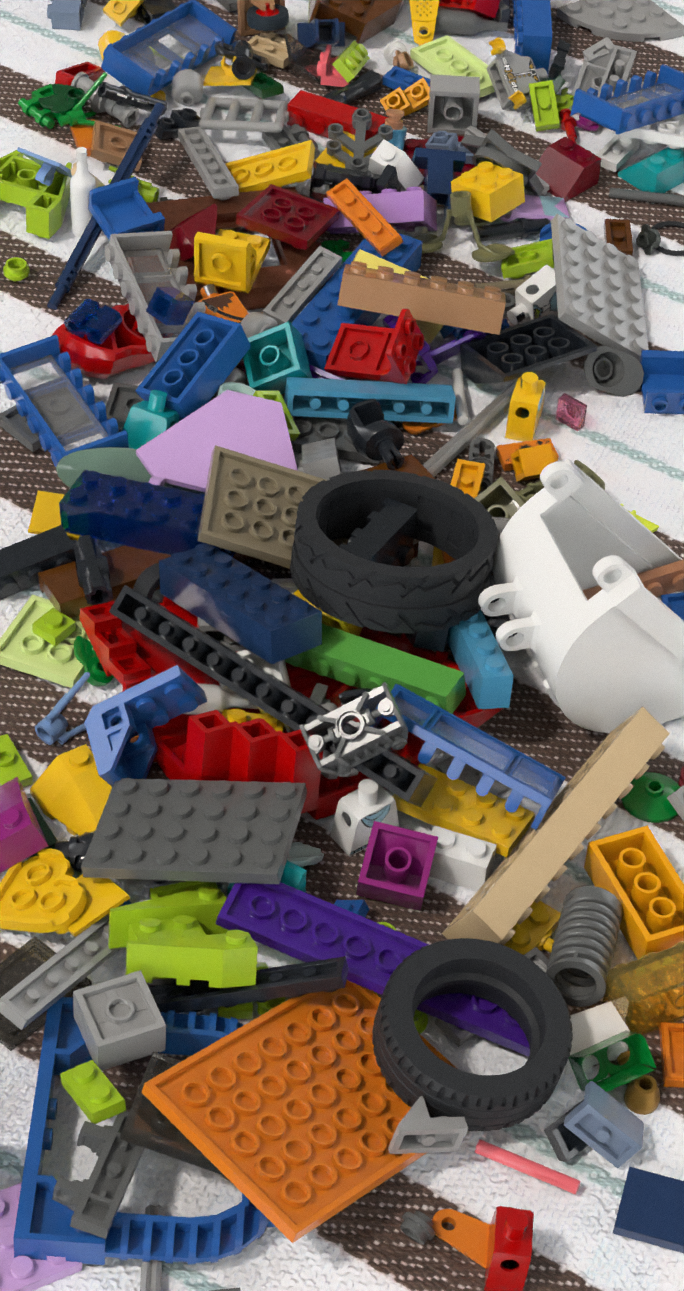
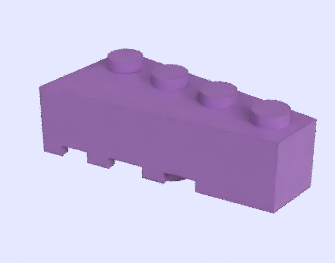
(400, 209)

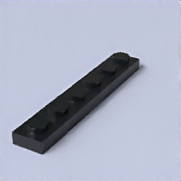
(271, 983)

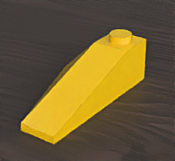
(72, 791)

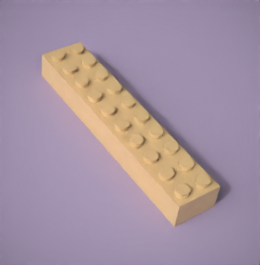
(569, 820)

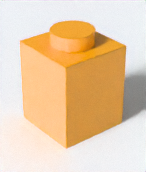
(531, 461)

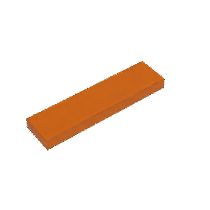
(364, 217)

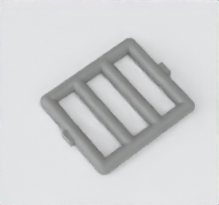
(234, 105)

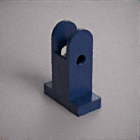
(321, 32)
(438, 172)

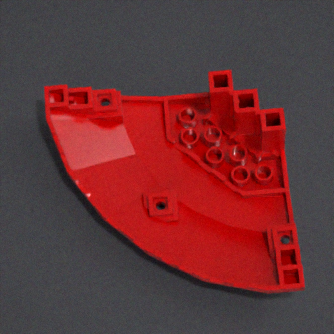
(218, 750)

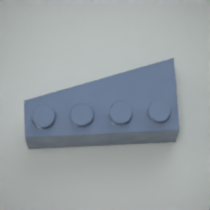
(66, 14)

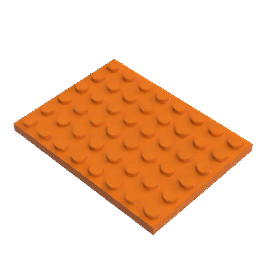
(293, 1107)

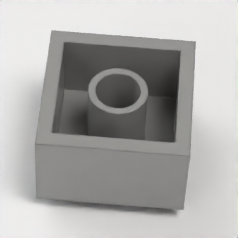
(453, 103)

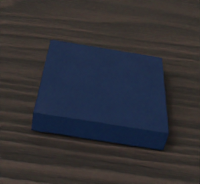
(652, 1210)

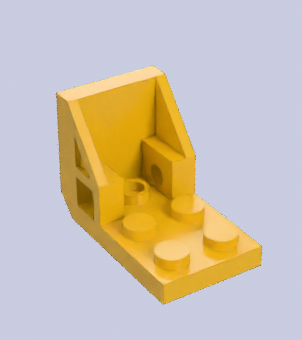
(229, 259)

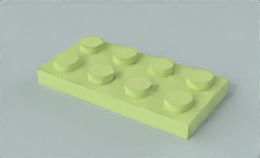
(450, 58)

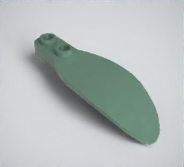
(109, 461)

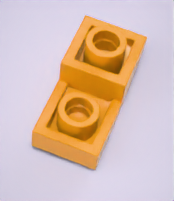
(408, 100)

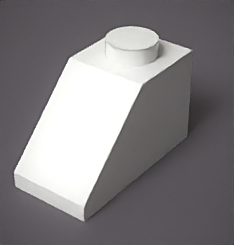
(389, 154)

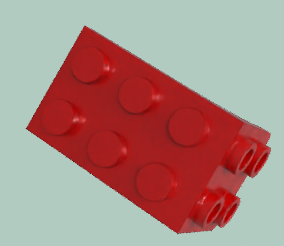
(377, 351)

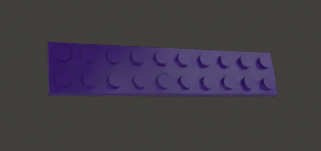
(322, 931)

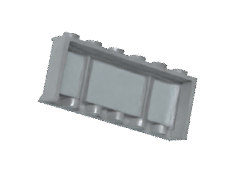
(141, 265)

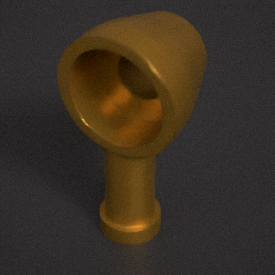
(636, 1098)

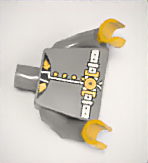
(511, 76)

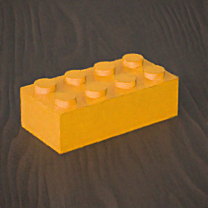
(644, 883)

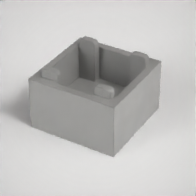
(119, 1020)

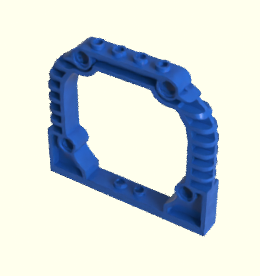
(44, 1224)

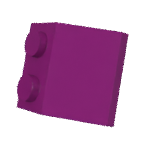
(397, 865)

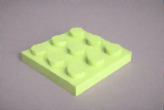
(35, 656)

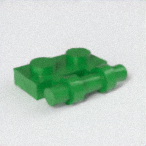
(32, 107)

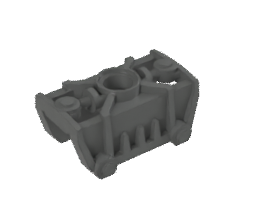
(366, 741)

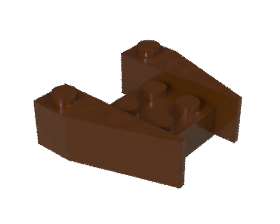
(361, 17)

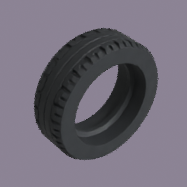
(489, 973)

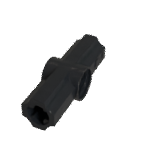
(92, 570)

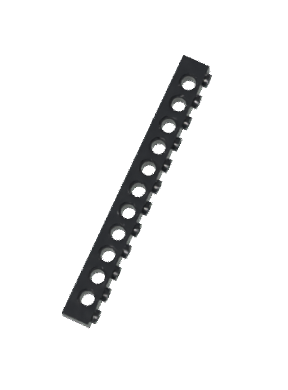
(260, 687)

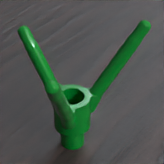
(76, 115)

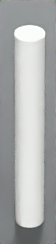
(459, 391)

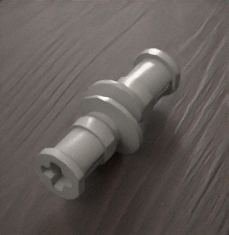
(126, 114)

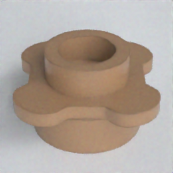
(403, 60)

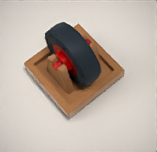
(261, 16)

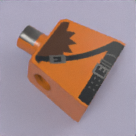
(222, 305)

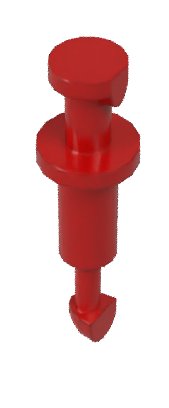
(568, 124)

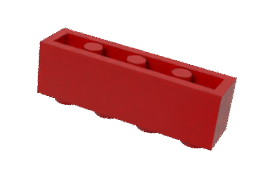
(317, 113)

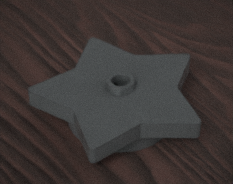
(501, 153)

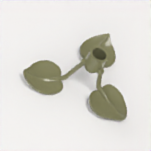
(463, 215)

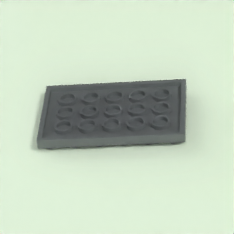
(195, 831)

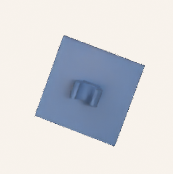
(46, 172)

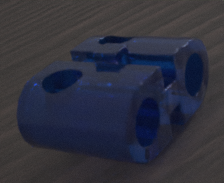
(93, 321)

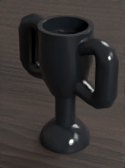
(246, 61)

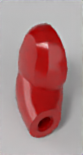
(119, 352)

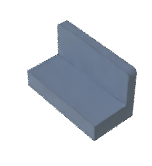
(606, 1126)

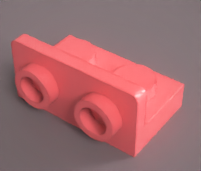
(327, 71)

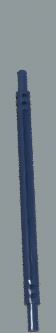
(93, 229)

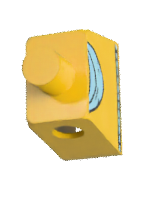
(527, 395)

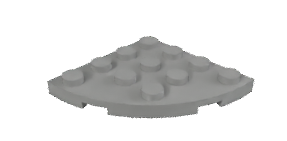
(622, 19)

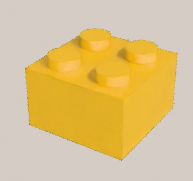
(492, 190)

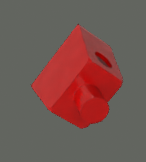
(509, 1240)

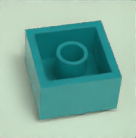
(274, 357)

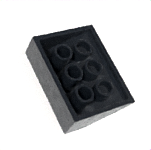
(522, 350)

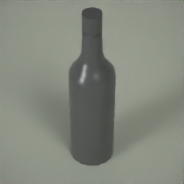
(465, 23)

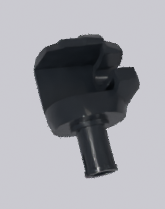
(373, 436)

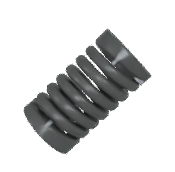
(585, 944)

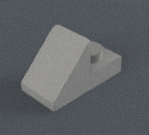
(424, 1134)

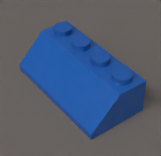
(196, 363)

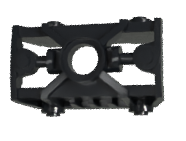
(332, 176)

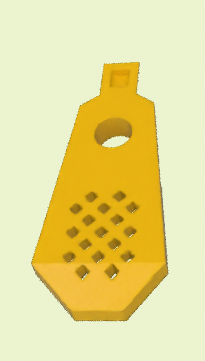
(425, 21)

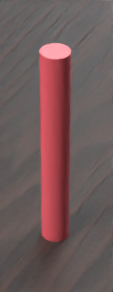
(527, 1166)

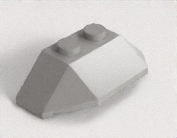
(605, 68)

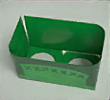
(620, 1074)

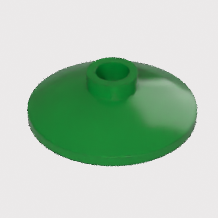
(649, 798)

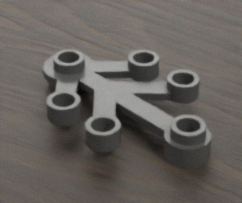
(361, 122)

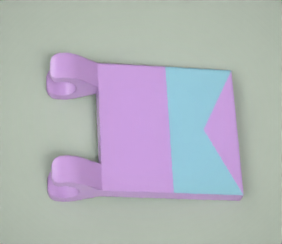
(538, 208)

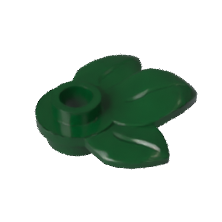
(64, 98)

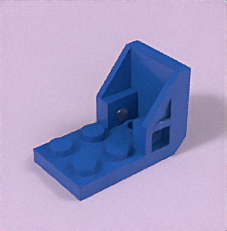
(135, 713)

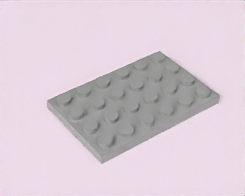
(598, 288)

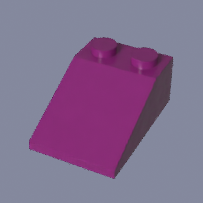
(18, 826)

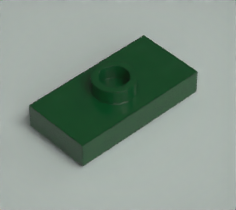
(264, 86)

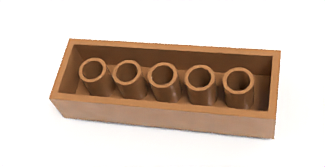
(427, 299)

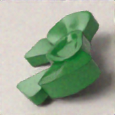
(337, 248)

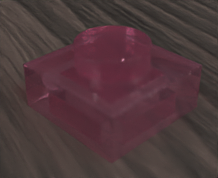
(571, 412)

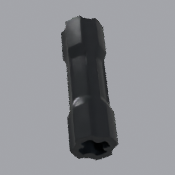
(361, 87)

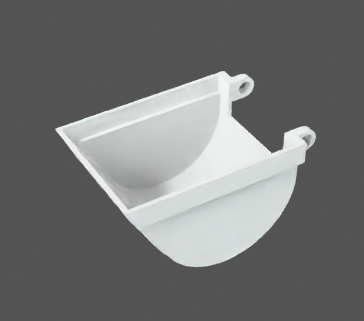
(598, 653)

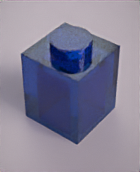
(170, 306)

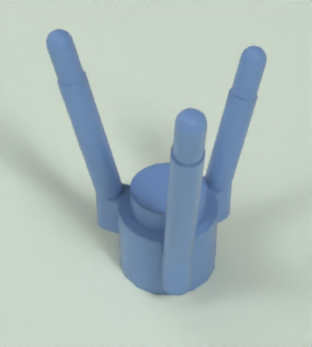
(54, 725)

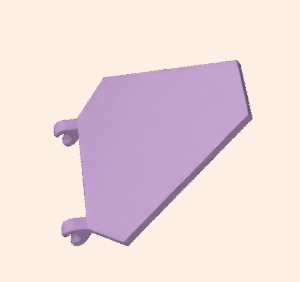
(228, 421)

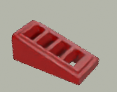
(67, 75)

